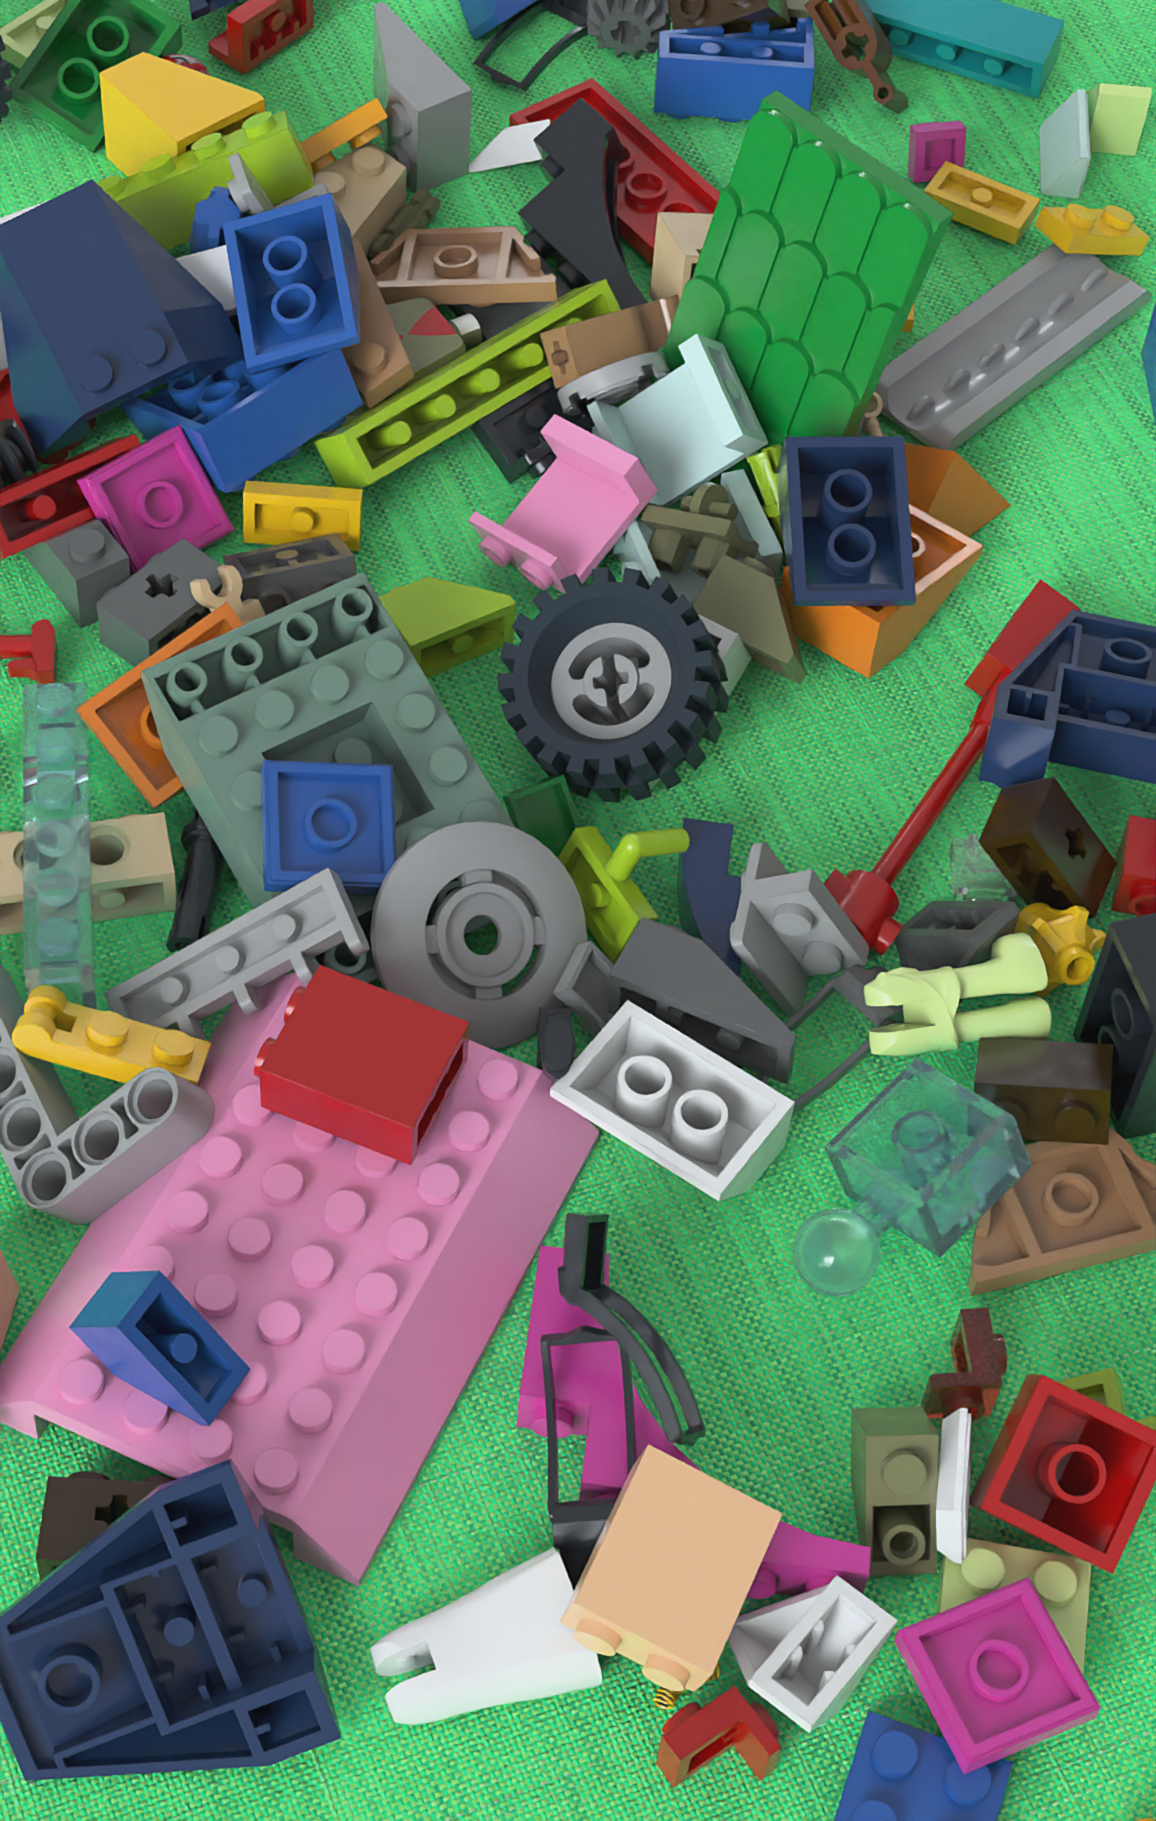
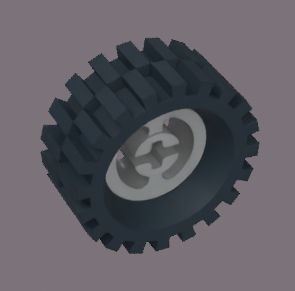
(564, 677)

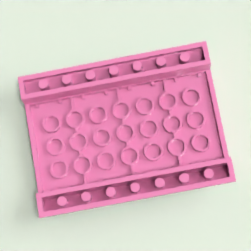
(330, 1273)

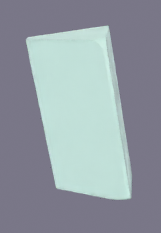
(1065, 148)

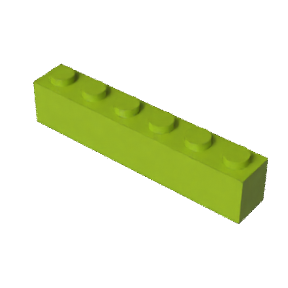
(454, 393)

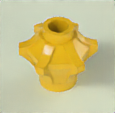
(1063, 942)

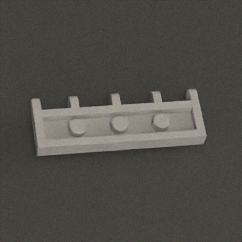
(243, 958)

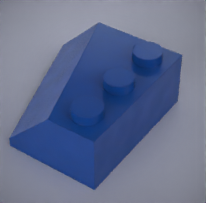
(247, 419)

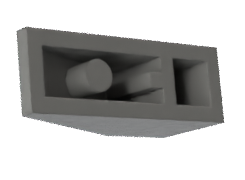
(700, 997)

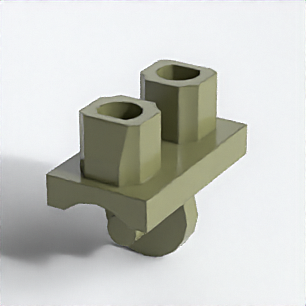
(701, 525)

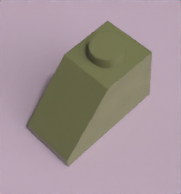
(752, 605)

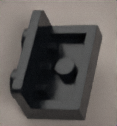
(514, 434)

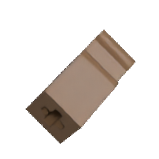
(607, 339)

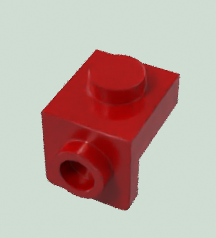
(700, 1735)

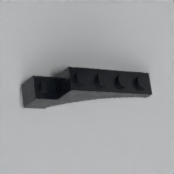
(577, 212)

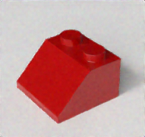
(1069, 1472)

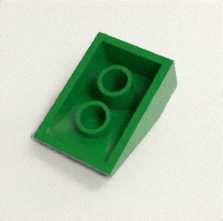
(86, 38)

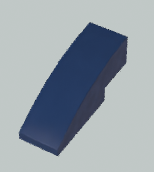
(704, 890)

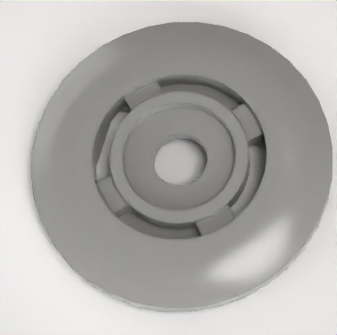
(502, 878)

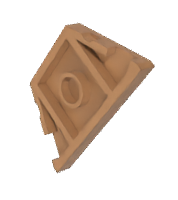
(463, 268)
(1066, 1214)

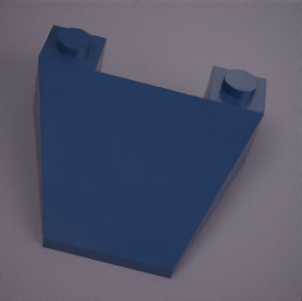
(1078, 703)

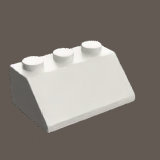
(677, 1103)

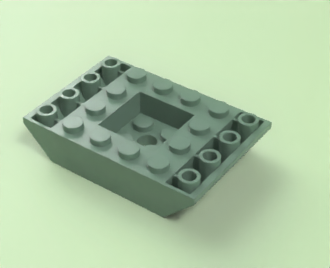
(315, 687)

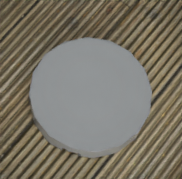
(613, 382)

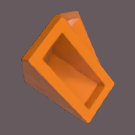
(950, 489)

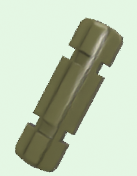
(414, 215)

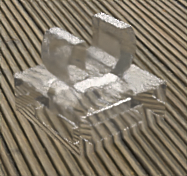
(975, 874)

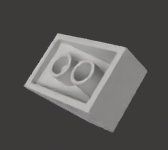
(423, 103)

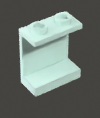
(685, 423)
(751, 524)

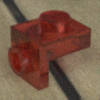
(978, 1367)

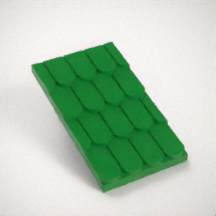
(807, 274)

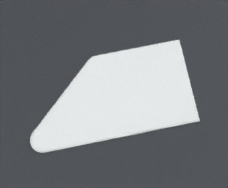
(511, 147)

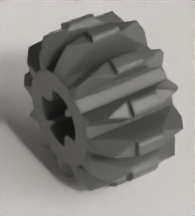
(628, 24)

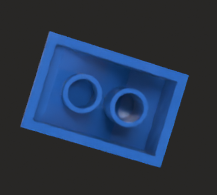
(294, 282)

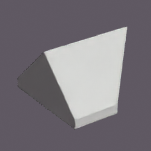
(810, 1649)

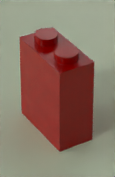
(362, 1063)

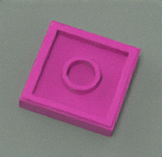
(156, 498)
(996, 1675)

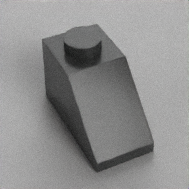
(80, 567)

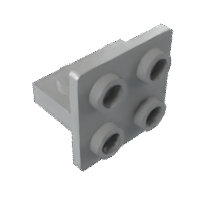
(791, 929)

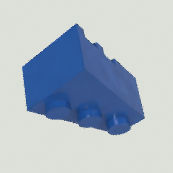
(731, 73)

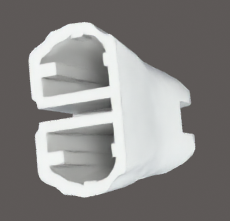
(489, 1647)

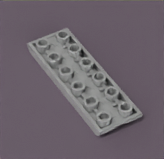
(1005, 346)

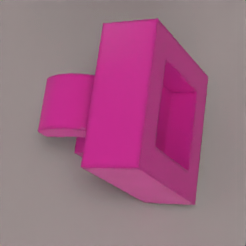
(933, 145)

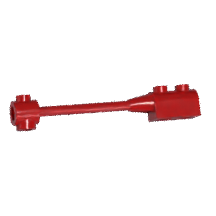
(869, 895)

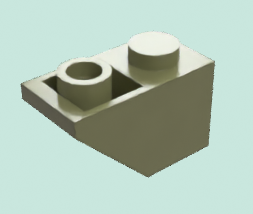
(895, 1488)

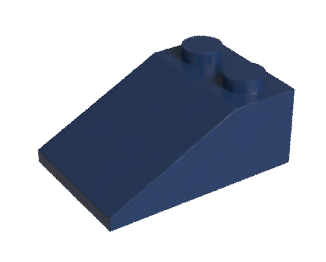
(846, 521)

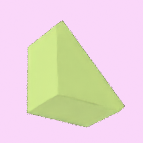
(1117, 117)

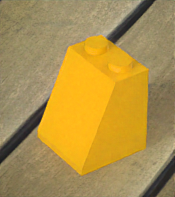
(165, 108)

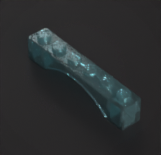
(58, 843)

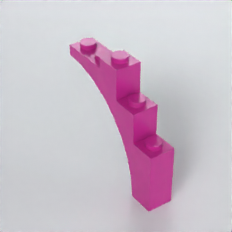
(592, 1405)

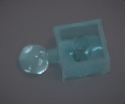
(912, 1160)

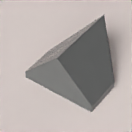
(954, 933)

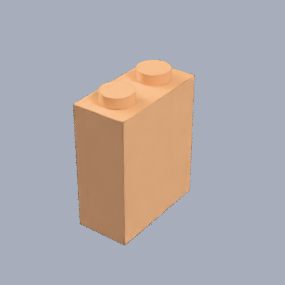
(670, 1571)

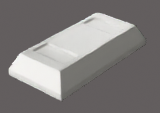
(954, 1485)

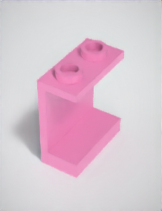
(571, 511)

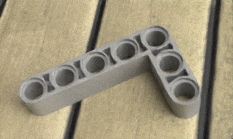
(91, 1162)

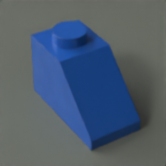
(160, 1344)

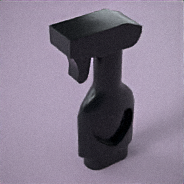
(555, 1042)

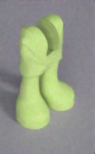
(933, 998)

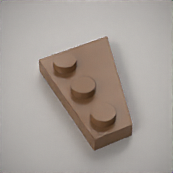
(379, 361)

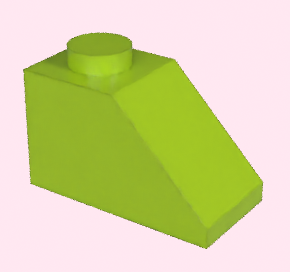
(449, 621)

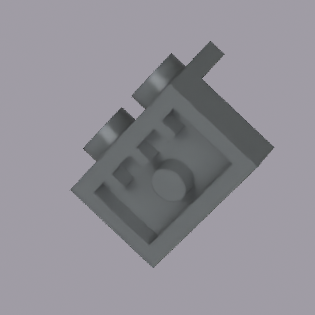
(292, 570)

